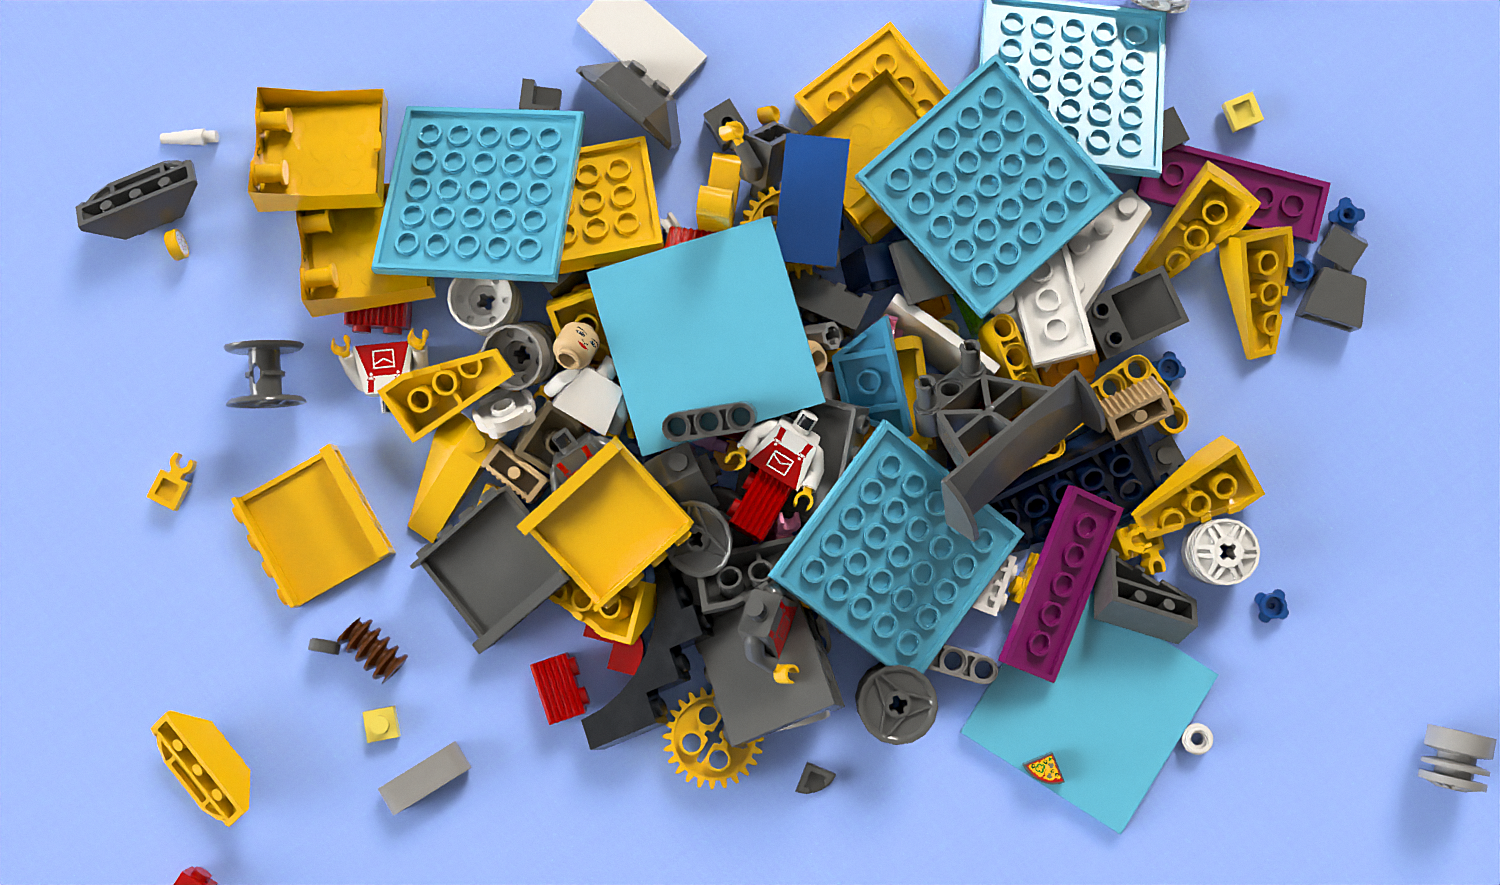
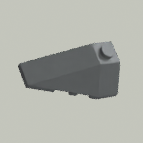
(682, 475)
(743, 572)

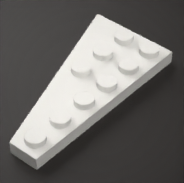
(1096, 251)

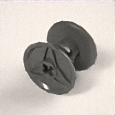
(268, 389)
(711, 536)
(916, 705)

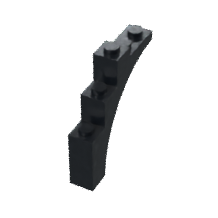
(664, 666)

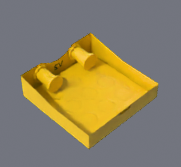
(849, 75)
(872, 123)
(318, 149)
(612, 207)
(339, 259)

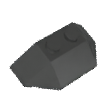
(638, 97)
(139, 201)

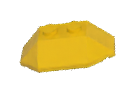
(204, 765)

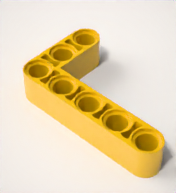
(719, 198)
(1013, 346)
(1121, 378)

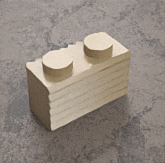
(1136, 408)
(516, 473)

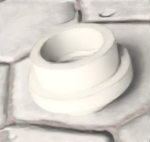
(1206, 739)

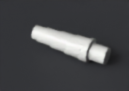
(190, 137)

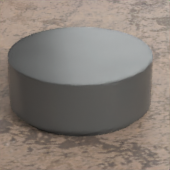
(324, 646)

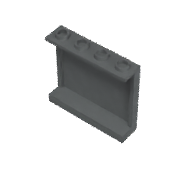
(842, 437)
(491, 567)
(750, 696)

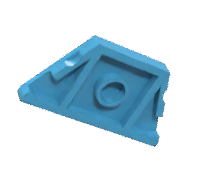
(872, 378)

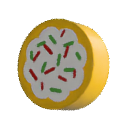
(176, 244)

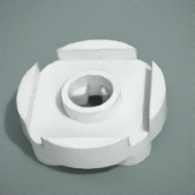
(504, 412)

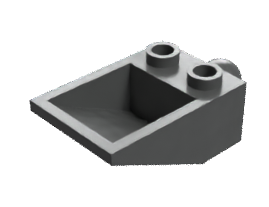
(1135, 313)

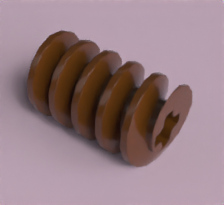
(372, 649)

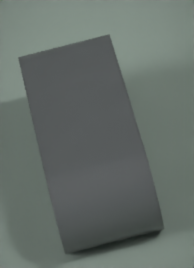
(694, 423)

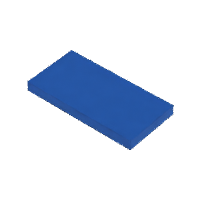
(812, 198)

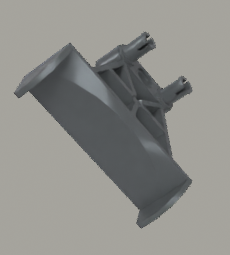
(1016, 445)

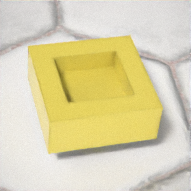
(1242, 112)
(381, 724)

